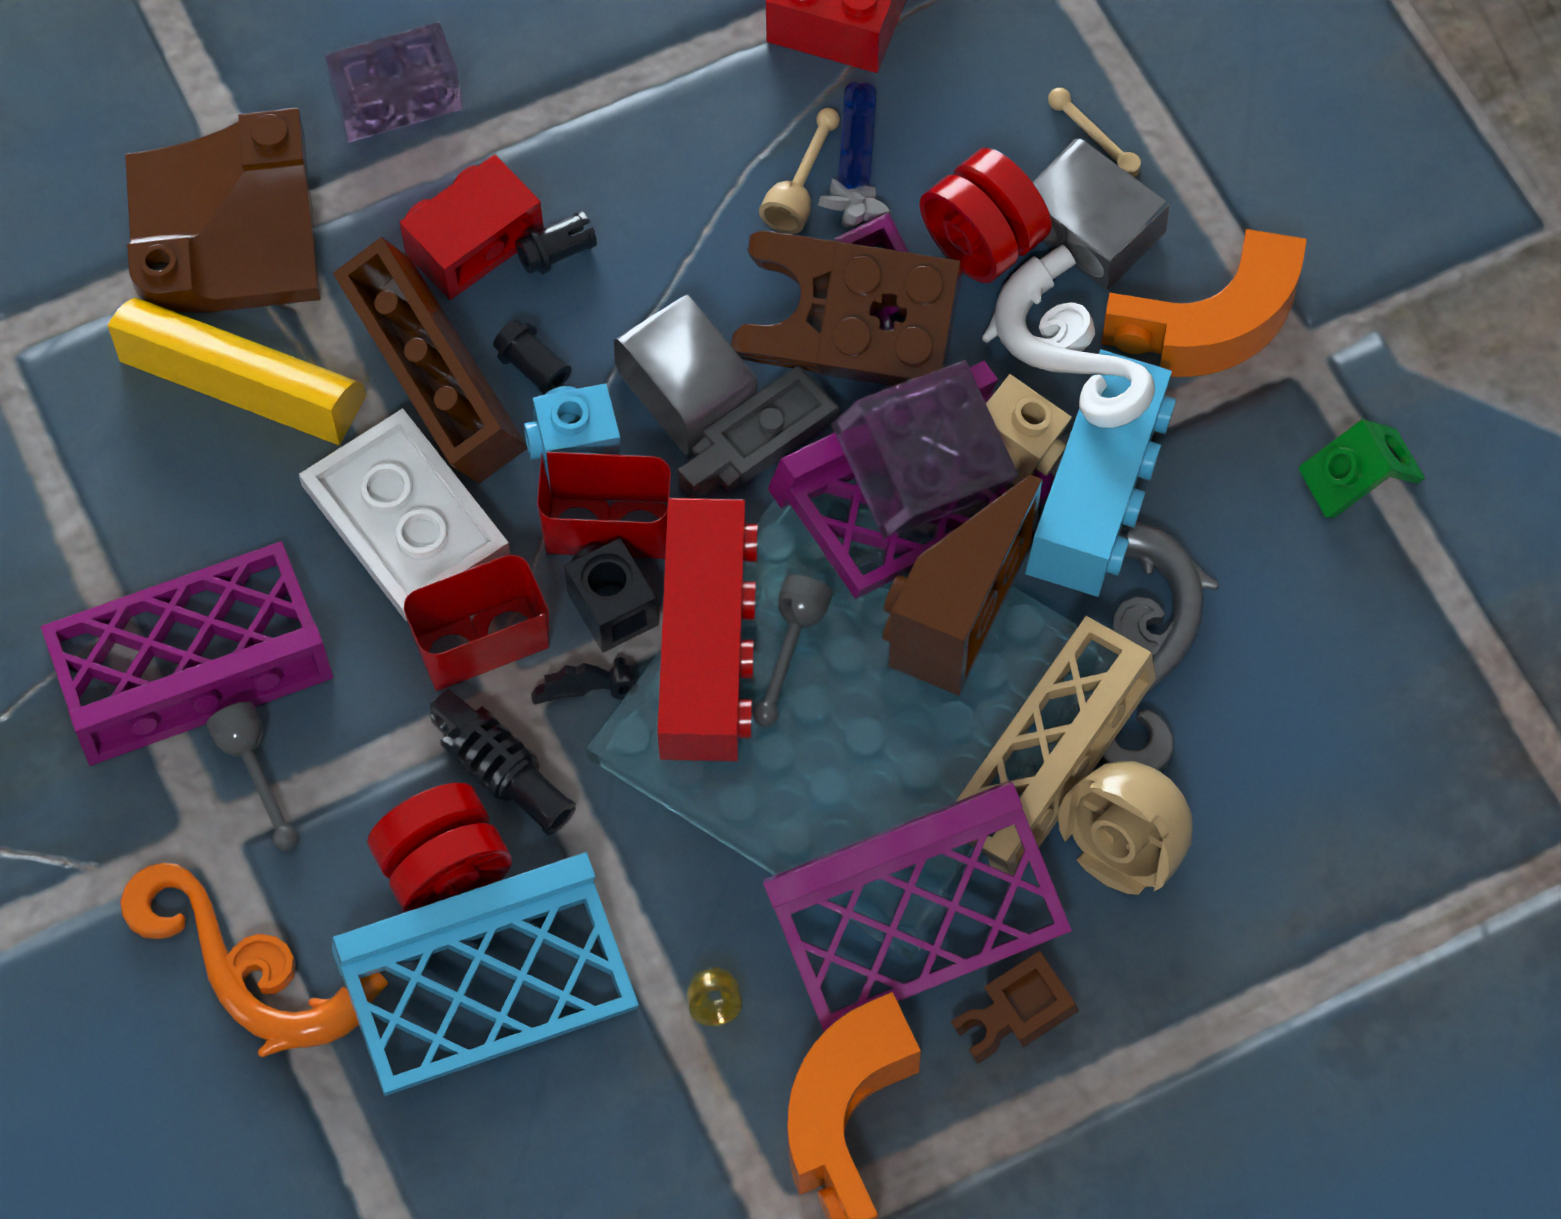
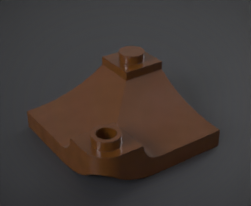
(225, 218)

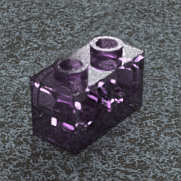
(394, 81)

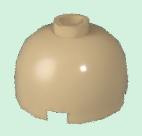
(1128, 825)

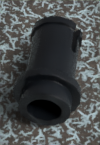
(554, 243)
(521, 348)

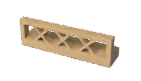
(1079, 743)

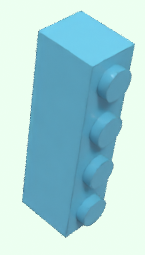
(1097, 491)

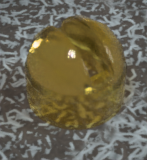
(717, 1011)

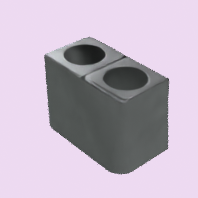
(1099, 212)
(683, 371)

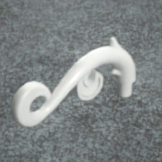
(1065, 334)

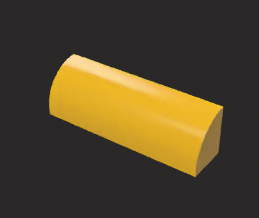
(236, 370)

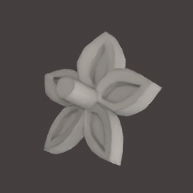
(857, 203)

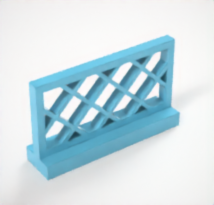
(464, 919)

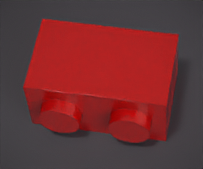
(470, 226)

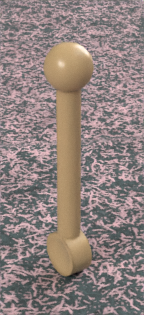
(1060, 100)

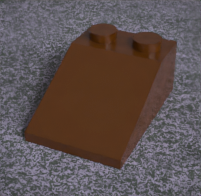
(958, 590)

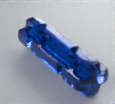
(857, 135)

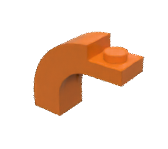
(1221, 329)
(843, 1068)

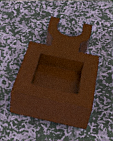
(1025, 1002)

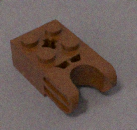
(836, 318)

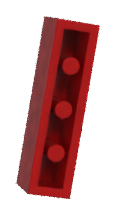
(703, 630)

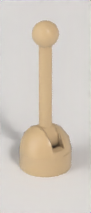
(788, 202)

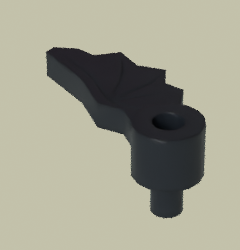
(585, 677)

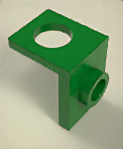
(1357, 465)

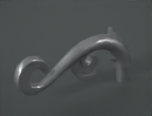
(1186, 579)

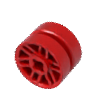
(985, 215)
(438, 846)

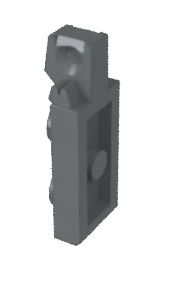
(757, 434)

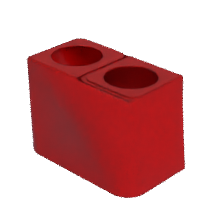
(588, 483)
(487, 592)

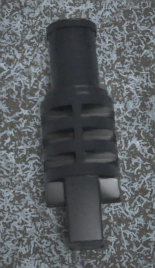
(499, 761)

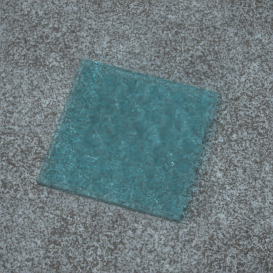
(852, 736)

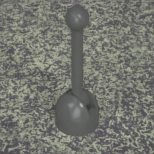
(802, 605)
(238, 733)

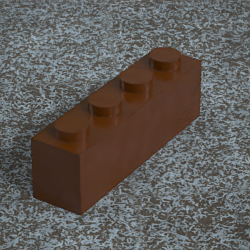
(430, 360)

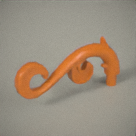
(227, 971)

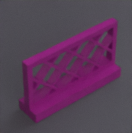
(825, 469)
(199, 687)
(896, 850)

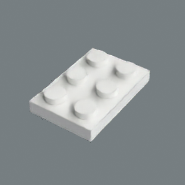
(402, 509)

